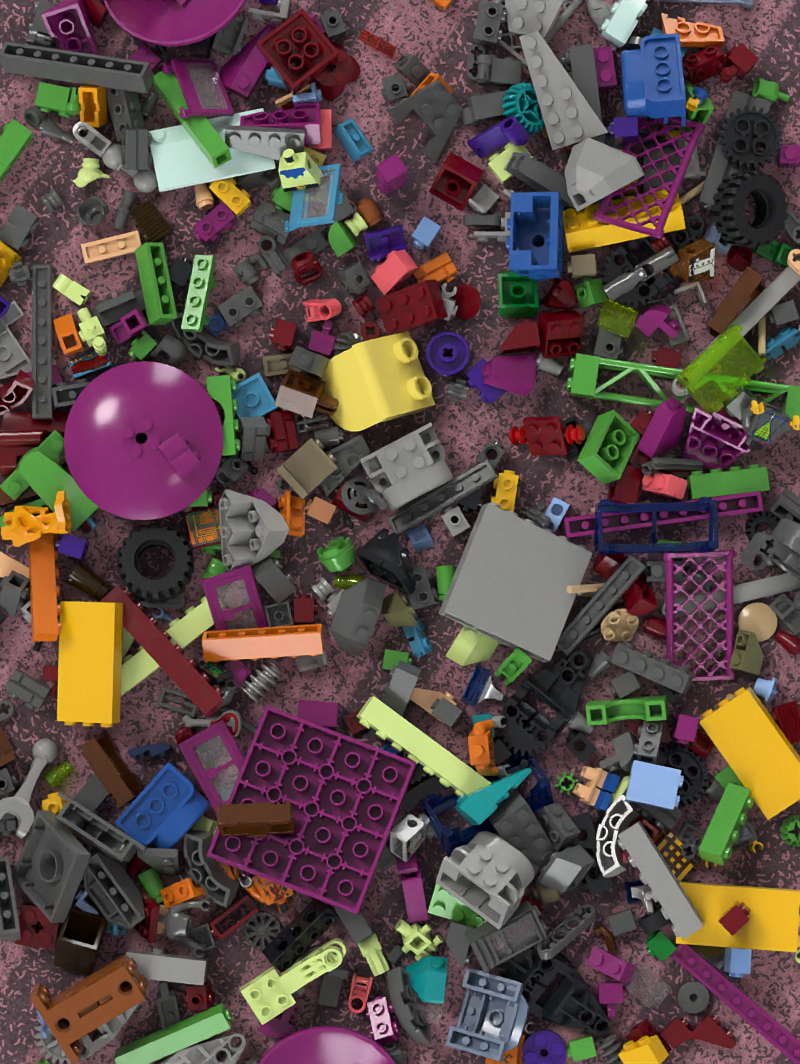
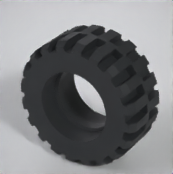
(770, 209)
(148, 538)

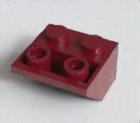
(560, 333)

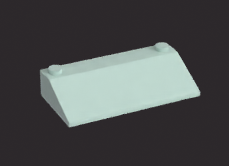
(183, 164)

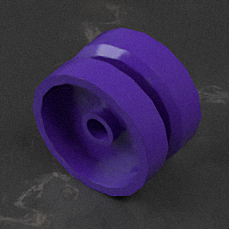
(451, 343)

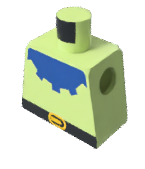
(298, 171)

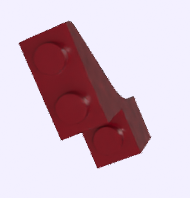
(705, 1029)

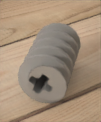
(262, 680)

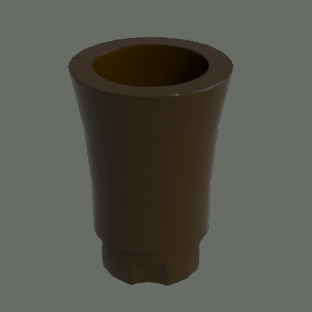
(87, 581)

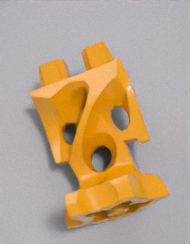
(24, 527)

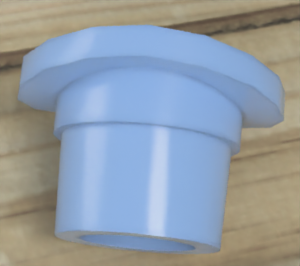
(766, 689)

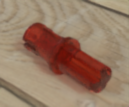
(377, 43)

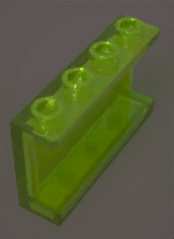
(721, 370)

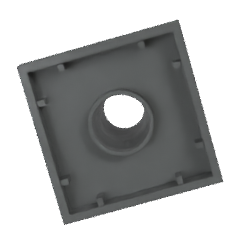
(51, 866)

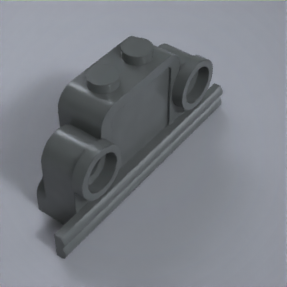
(97, 831)

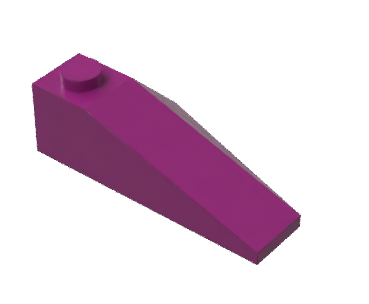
(71, 27)
(246, 69)
(302, 116)

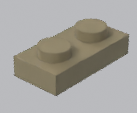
(278, 364)

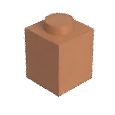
(320, 510)

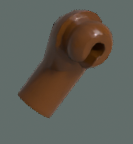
(608, 937)

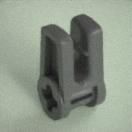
(792, 228)

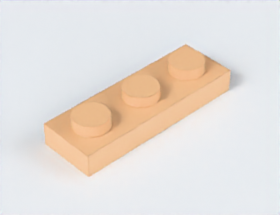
(111, 247)

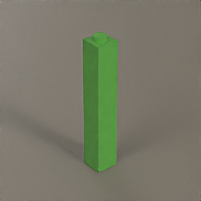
(197, 126)
(175, 1037)

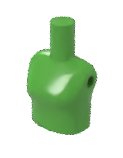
(768, 91)
(214, 568)

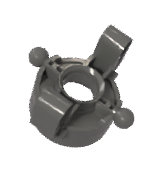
(778, 548)

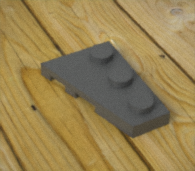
(162, 860)

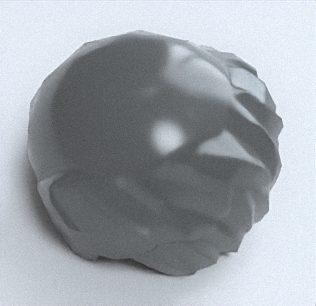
(92, 211)

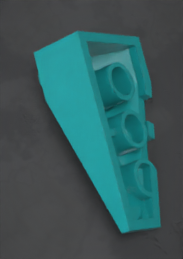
(482, 802)

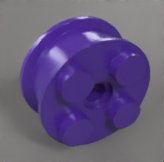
(546, 1040)

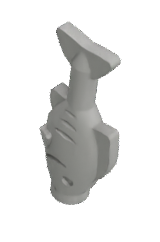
(598, 12)

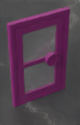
(234, 600)
(214, 761)

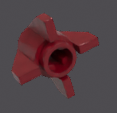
(560, 295)

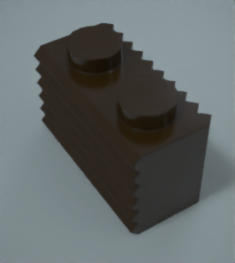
(151, 222)

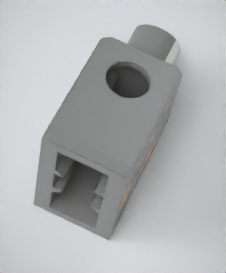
(408, 836)

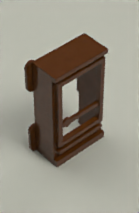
(740, 296)
(111, 769)
(255, 819)

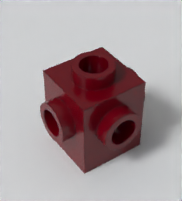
(199, 997)

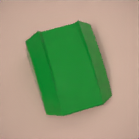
(517, 296)

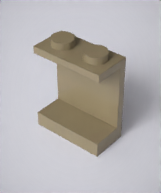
(307, 467)

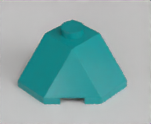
(429, 978)

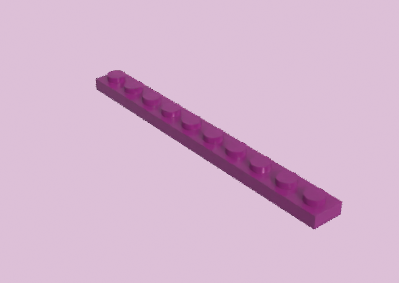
(738, 1001)

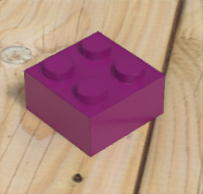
(146, 55)
(239, 670)

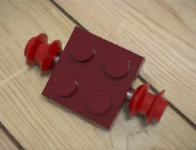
(546, 435)

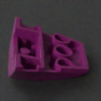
(715, 438)

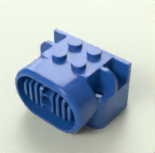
(654, 79)
(533, 220)
(164, 810)

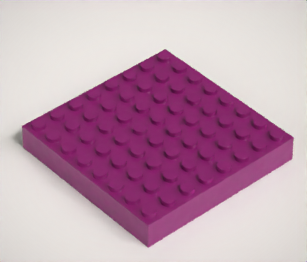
(341, 805)

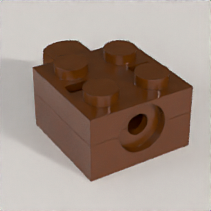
(304, 395)

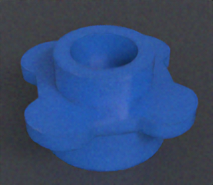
(221, 324)

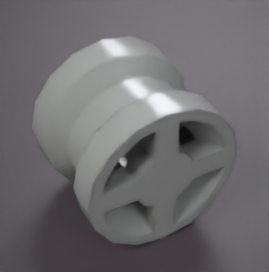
(323, 589)

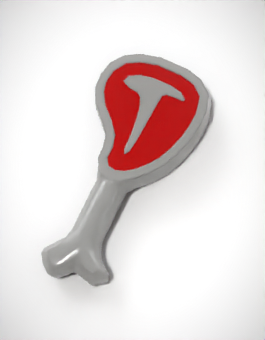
(231, 718)

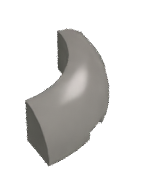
(616, 820)

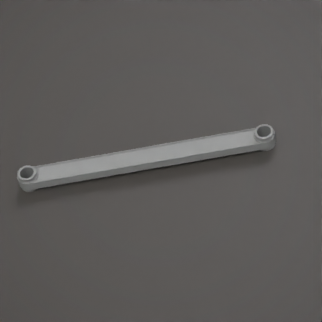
(757, 309)
(741, 593)

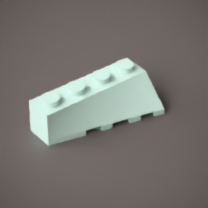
(622, 21)

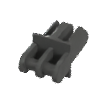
(308, 421)

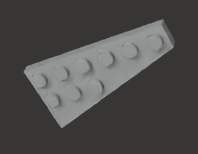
(561, 102)

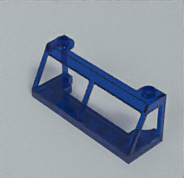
(703, 504)
(454, 837)

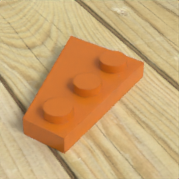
(692, 34)

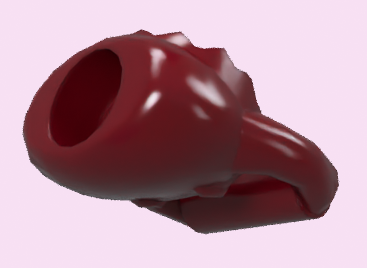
(304, 263)

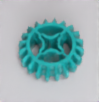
(522, 103)

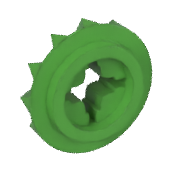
(788, 825)

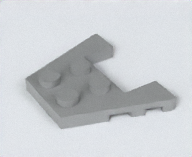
(532, 15)
(11, 353)

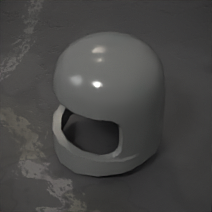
(174, 348)

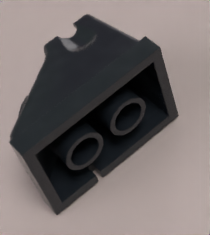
(388, 561)

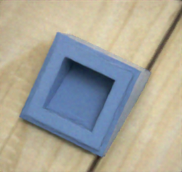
(420, 538)

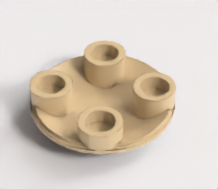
(758, 619)
(619, 626)

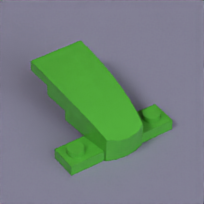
(47, 477)

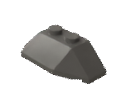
(668, 177)
(357, 615)
(113, 891)

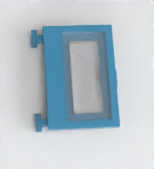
(317, 204)

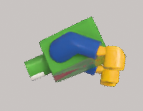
(697, 108)

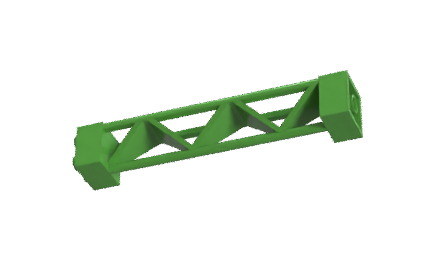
(585, 372)

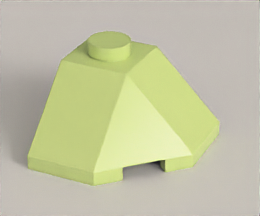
(471, 647)

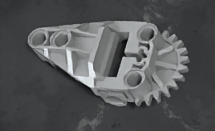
(107, 1033)
(206, 1052)

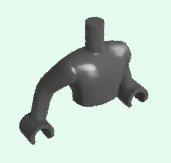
(179, 924)

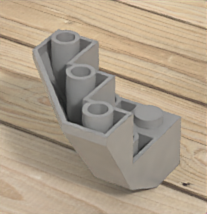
(598, 171)
(248, 529)

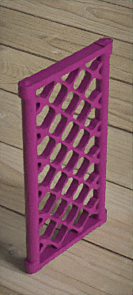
(675, 185)
(670, 611)

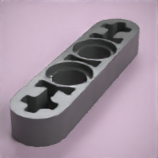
(583, 916)

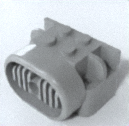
(408, 467)
(487, 877)

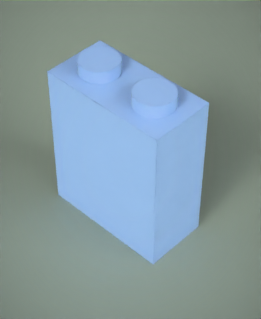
(654, 785)

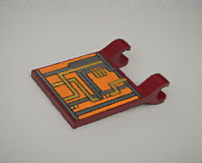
(204, 524)

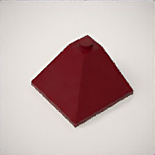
(297, 51)

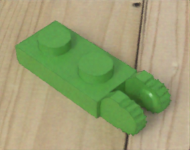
(513, 666)

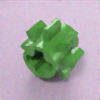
(561, 779)

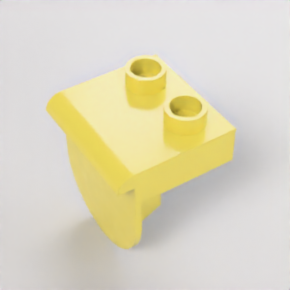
(377, 382)

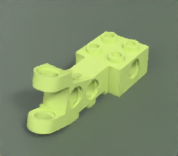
(271, 992)

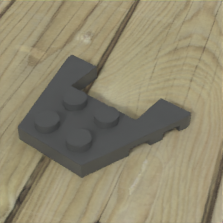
(436, 110)

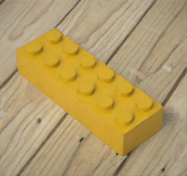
(585, 233)

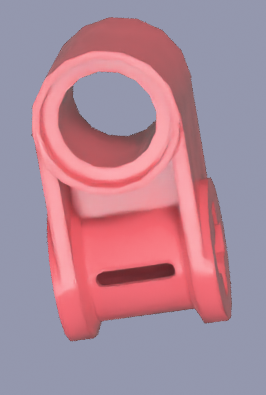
(321, 309)
(359, 991)

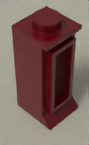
(217, 928)

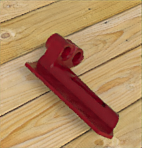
(22, 433)

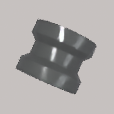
(52, 200)

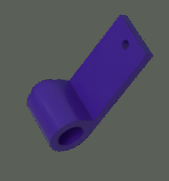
(499, 135)

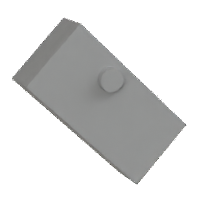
(169, 966)

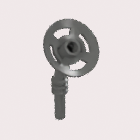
(363, 495)

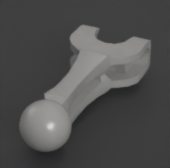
(44, 752)

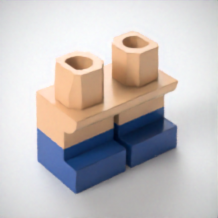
(597, 788)

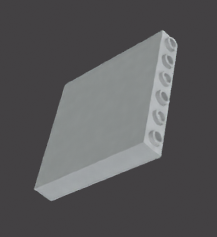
(515, 582)

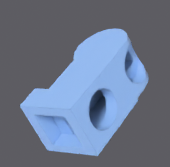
(556, 512)

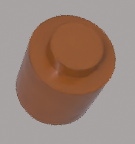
(369, 211)

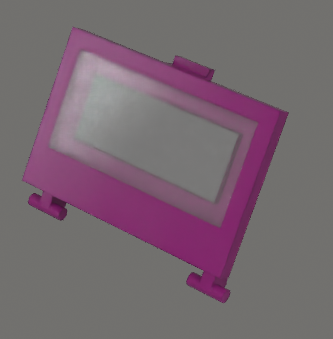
(200, 87)

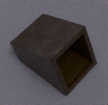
(79, 941)

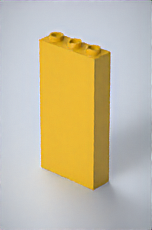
(90, 663)
(755, 750)
(772, 920)

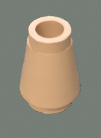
(203, 197)

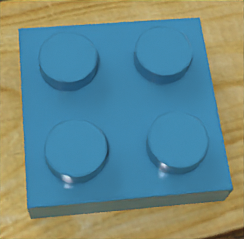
(253, 398)

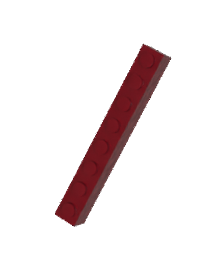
(165, 654)

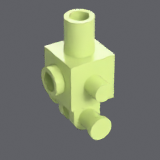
(92, 331)
(418, 939)

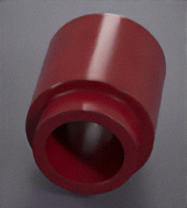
(654, 627)

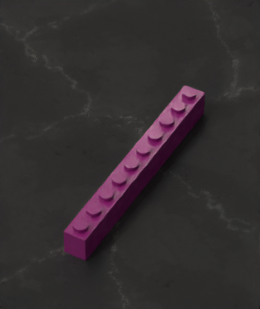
(618, 522)

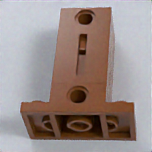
(90, 1003)

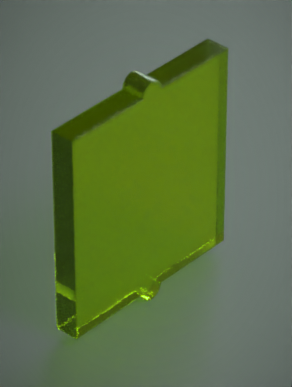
(617, 318)

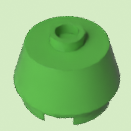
(337, 555)

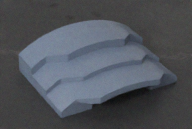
(490, 1016)

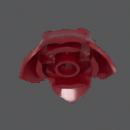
(346, 72)

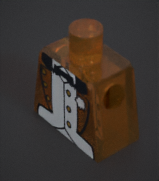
(695, 262)

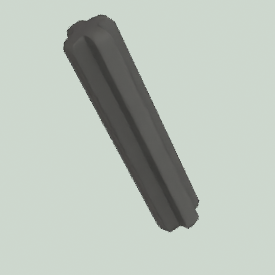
(676, 464)

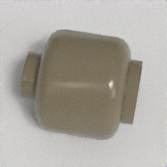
(546, 894)

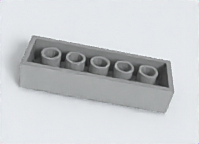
(661, 880)

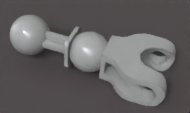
(112, 156)

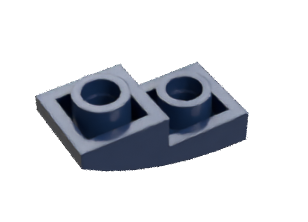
(155, 749)

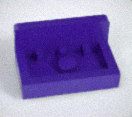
(383, 241)

